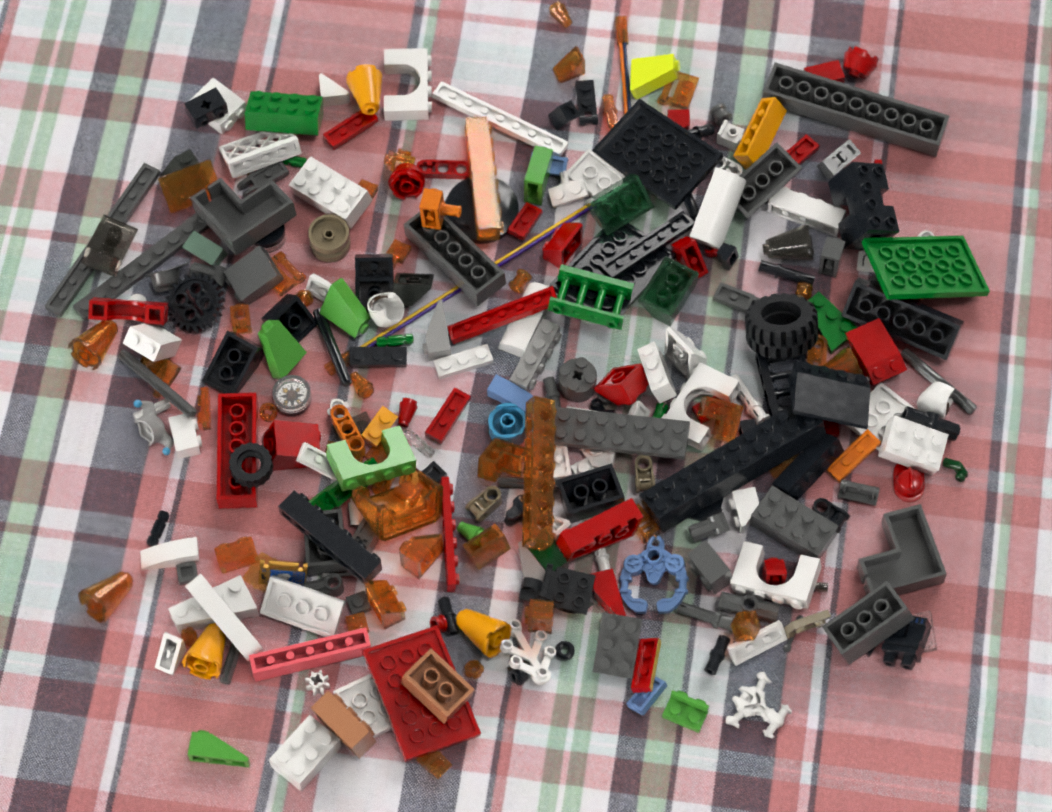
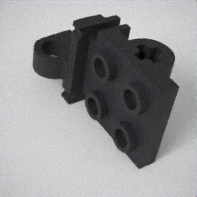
(566, 587)

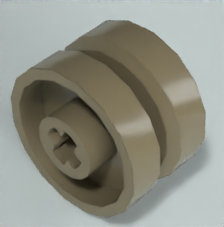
(329, 238)

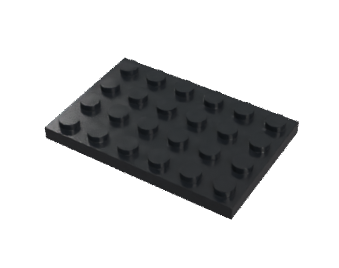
(659, 152)
(603, 248)

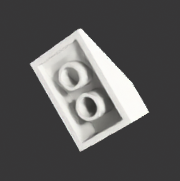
(682, 352)

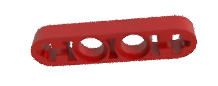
(452, 166)

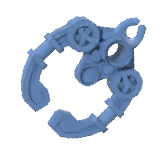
(654, 570)

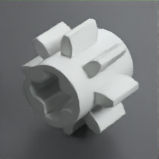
(320, 687)

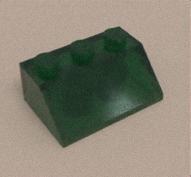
(619, 203)
(668, 290)

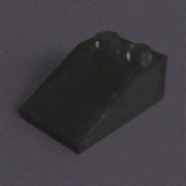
(109, 246)

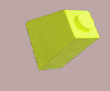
(652, 73)

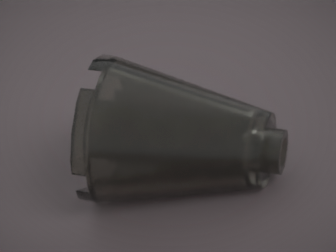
(791, 245)

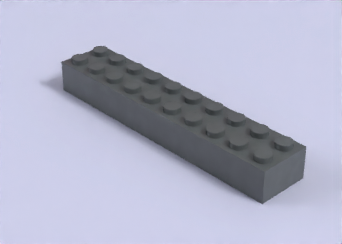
(857, 109)

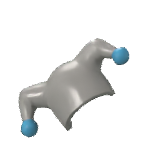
(152, 427)

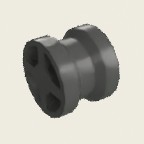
(720, 114)

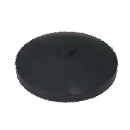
(462, 196)

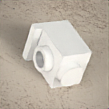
(730, 135)

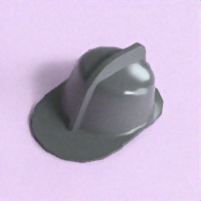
(164, 279)

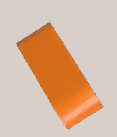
(347, 423)

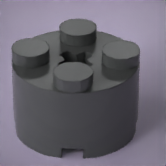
(577, 379)

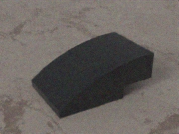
(373, 276)

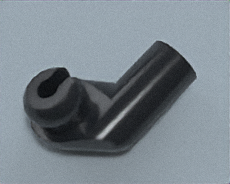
(596, 405)

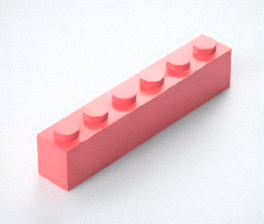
(309, 654)

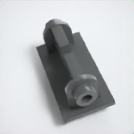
(858, 492)

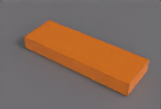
(854, 455)

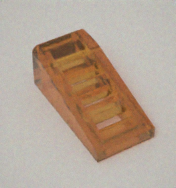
(654, 531)

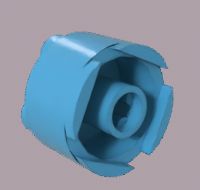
(507, 423)

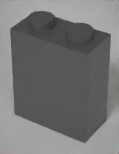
(253, 275)

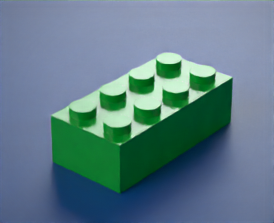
(284, 113)

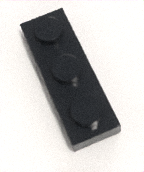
(377, 356)

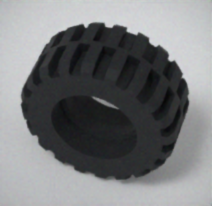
(781, 326)

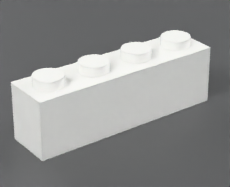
(806, 210)

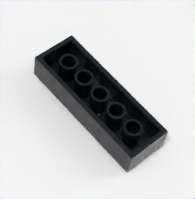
(904, 319)

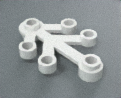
(539, 673)

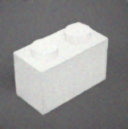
(185, 436)

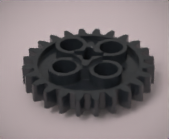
(209, 291)

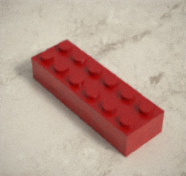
(236, 426)

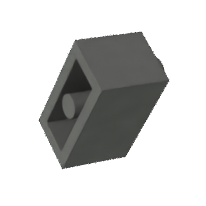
(831, 257)

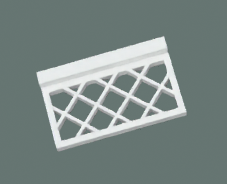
(255, 157)

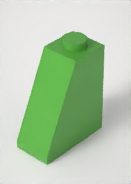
(537, 175)
(345, 309)
(279, 348)

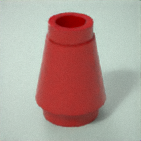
(407, 409)

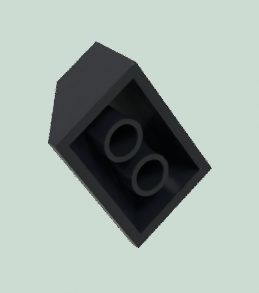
(590, 492)

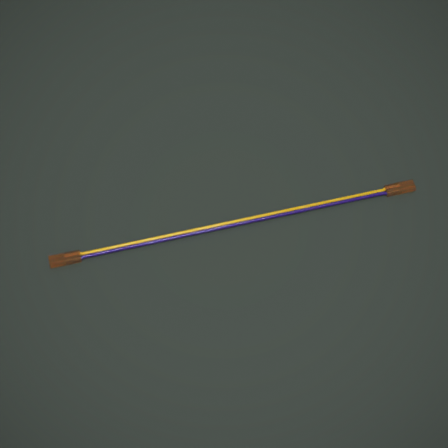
(329, 367)

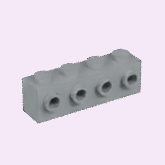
(536, 355)

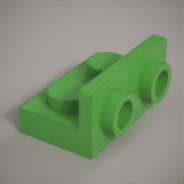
(686, 711)

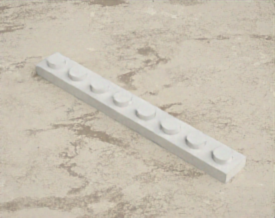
(499, 119)

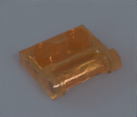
(683, 94)
(288, 283)

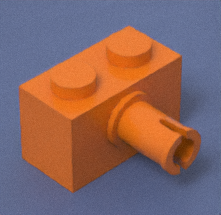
(434, 209)

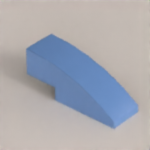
(508, 392)

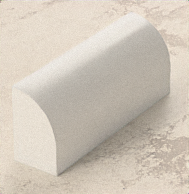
(718, 208)
(521, 331)

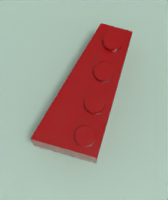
(601, 530)

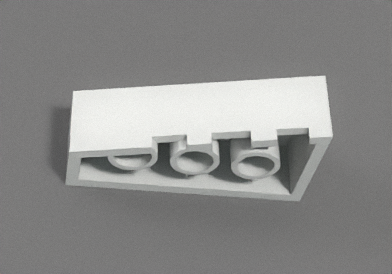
(234, 594)

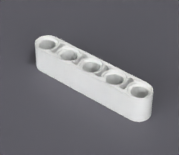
(223, 616)

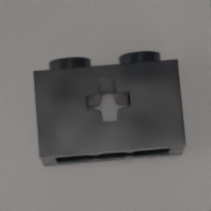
(206, 108)

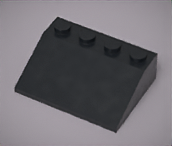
(830, 394)

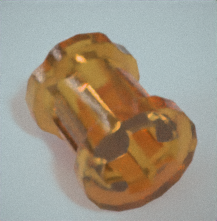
(520, 281)

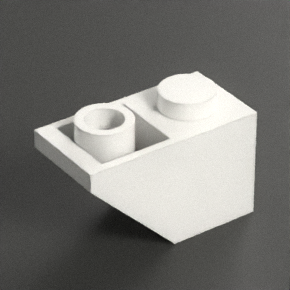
(743, 504)

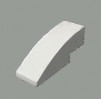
(170, 554)

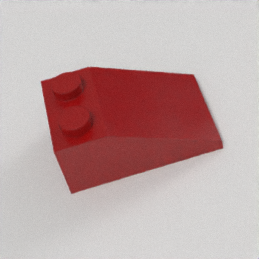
(875, 351)

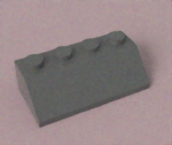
(766, 178)

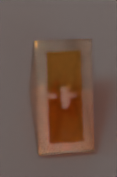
(570, 66)

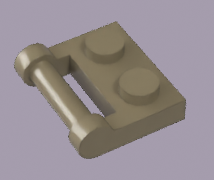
(806, 623)

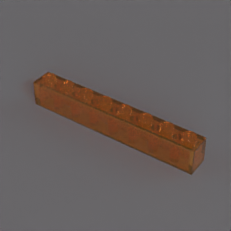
(482, 178)

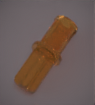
(610, 110)

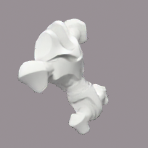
(753, 703)

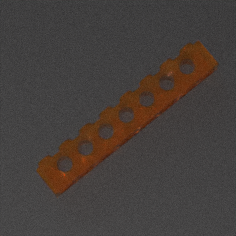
(532, 537)

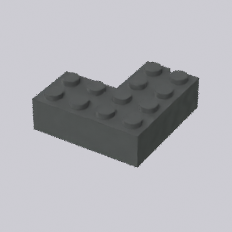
(246, 220)
(913, 555)

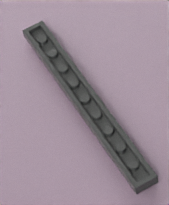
(122, 212)
(143, 264)

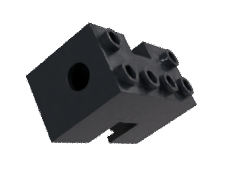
(861, 189)

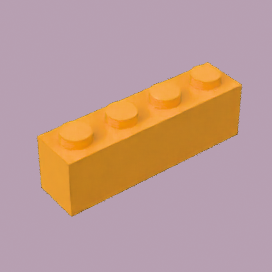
(760, 131)

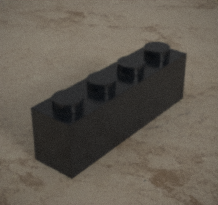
(808, 467)

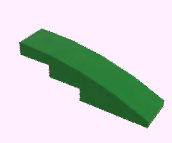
(332, 495)

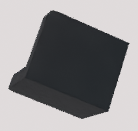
(563, 114)

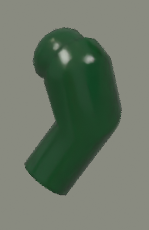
(958, 467)

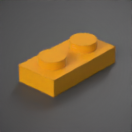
(383, 420)

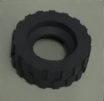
(251, 450)

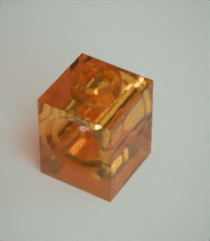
(243, 325)
(745, 626)

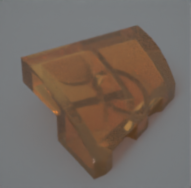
(164, 369)

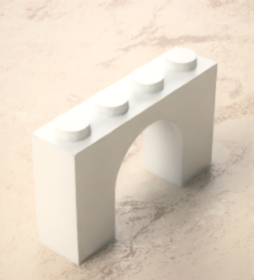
(416, 104)
(702, 381)
(795, 592)

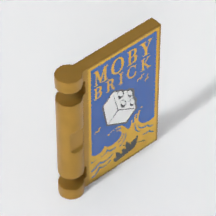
(283, 569)

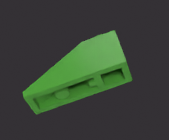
(210, 749)

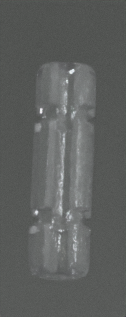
(419, 443)

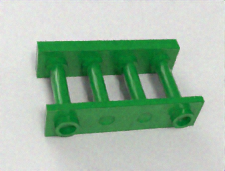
(595, 282)

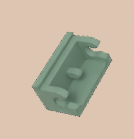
(205, 249)

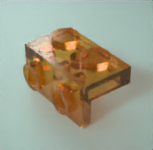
(401, 155)

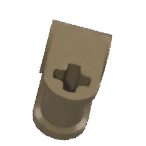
(643, 476)
(482, 506)

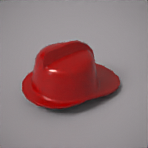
(908, 483)

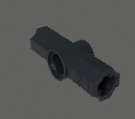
(932, 420)

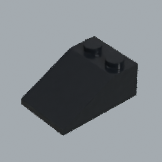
(233, 363)

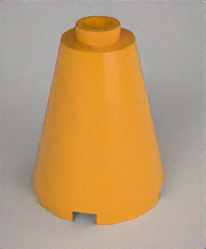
(366, 86)
(484, 631)
(206, 653)

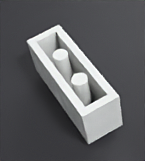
(657, 372)

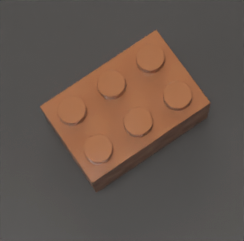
(437, 686)
(344, 723)

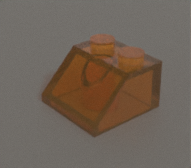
(420, 553)
(384, 602)

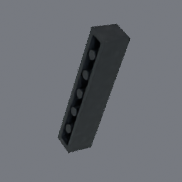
(330, 537)

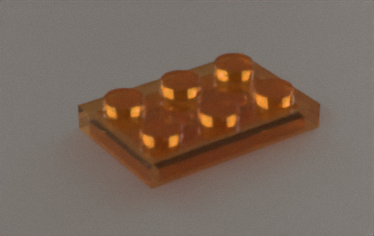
(185, 183)

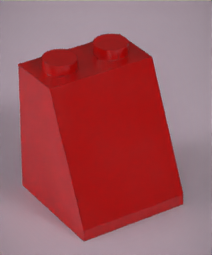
(285, 439)

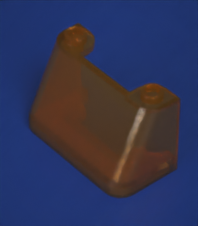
(393, 517)

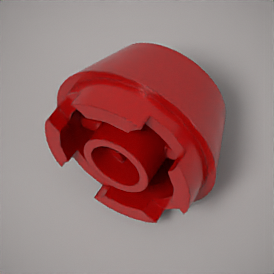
(859, 62)
(406, 181)

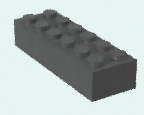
(457, 258)

